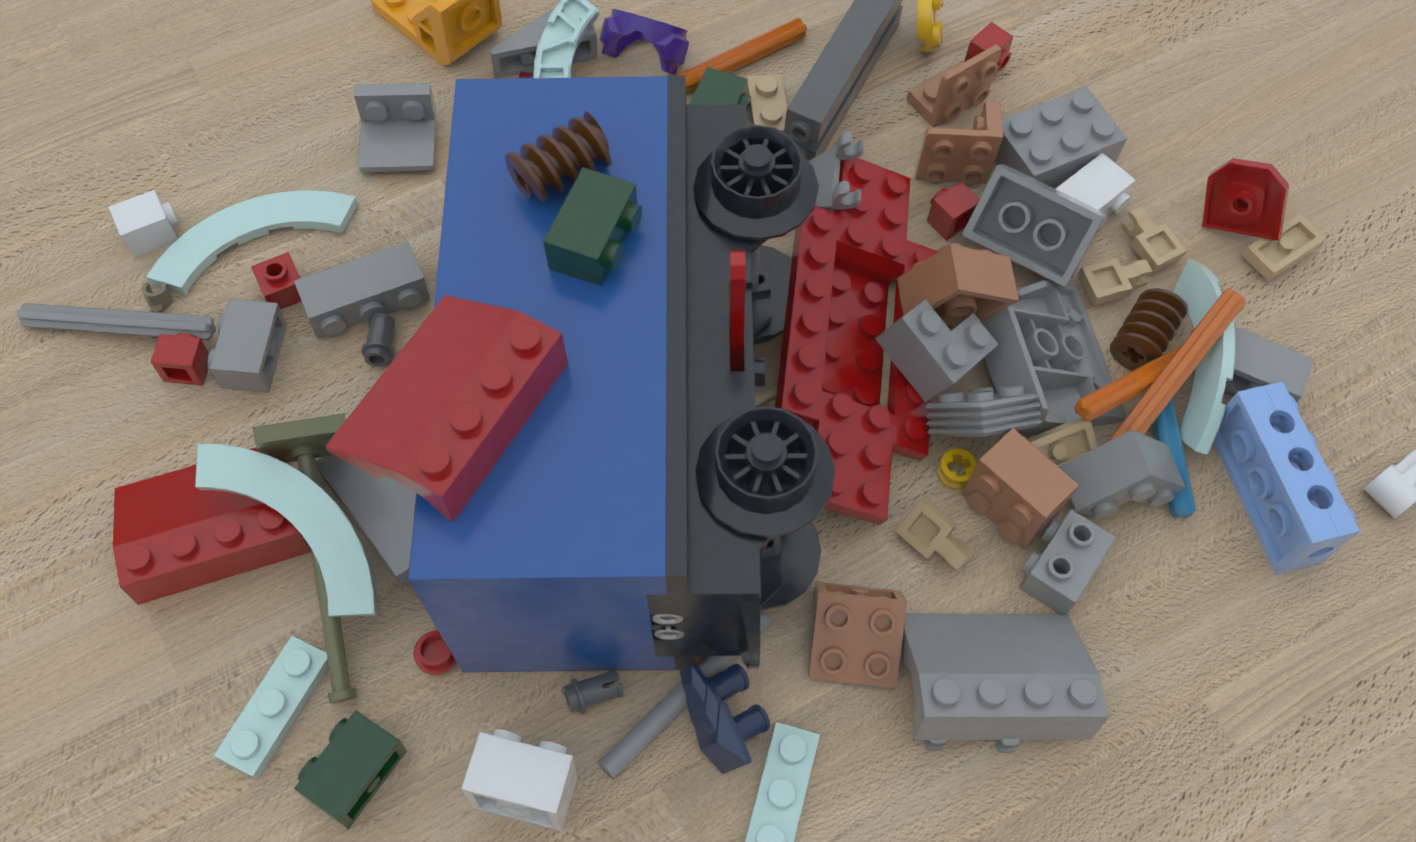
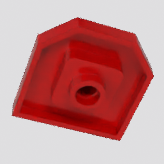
(1246, 199)

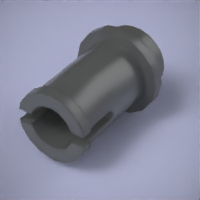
(379, 339)
(590, 691)

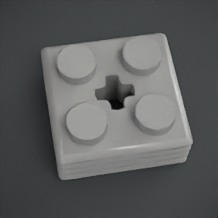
(983, 412)

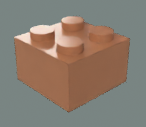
(960, 283)
(1018, 489)

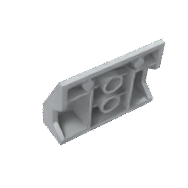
(1049, 352)
(1001, 677)

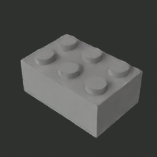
(1059, 137)
(1033, 224)

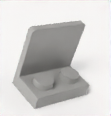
(396, 127)

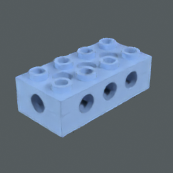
(1262, 450)

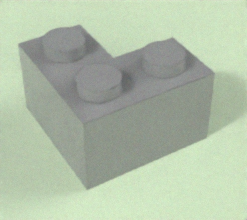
(932, 353)
(1123, 471)

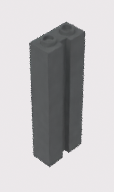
(840, 73)

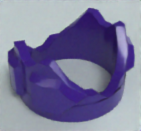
(624, 28)

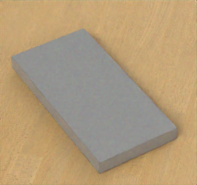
(378, 507)

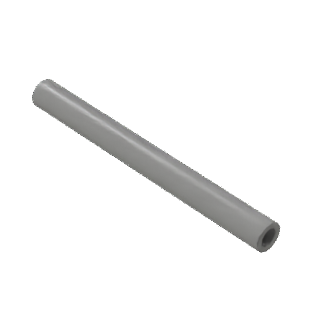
(662, 715)

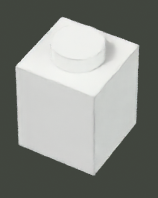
(144, 223)

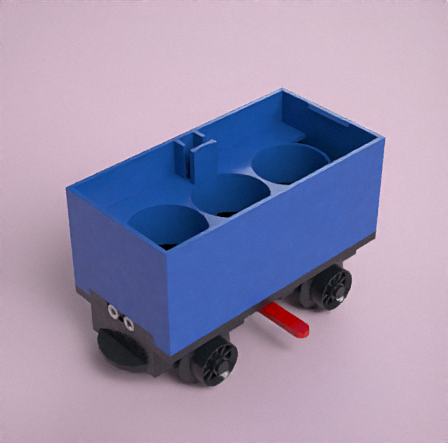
(646, 486)

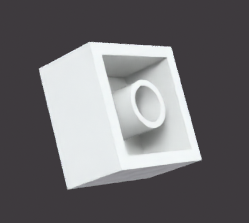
(520, 779)

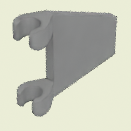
(831, 192)

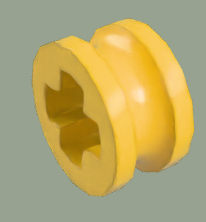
(949, 478)

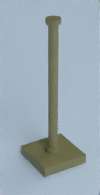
(303, 443)

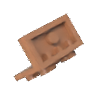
(955, 88)
(962, 153)
(857, 634)

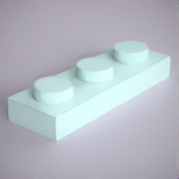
(273, 708)
(783, 785)

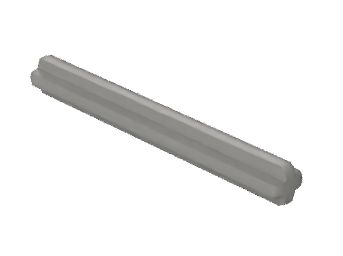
(114, 321)

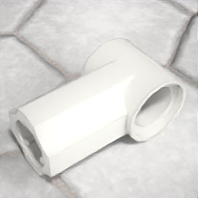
(1395, 486)

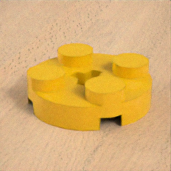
(928, 26)

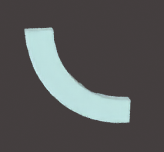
(561, 38)
(244, 222)
(1205, 411)
(311, 511)

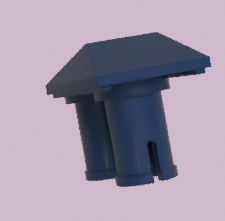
(717, 731)

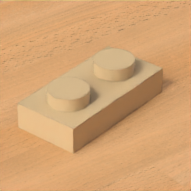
(768, 100)
(1297, 241)
(1066, 441)

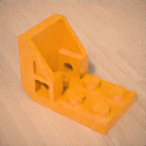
(442, 26)

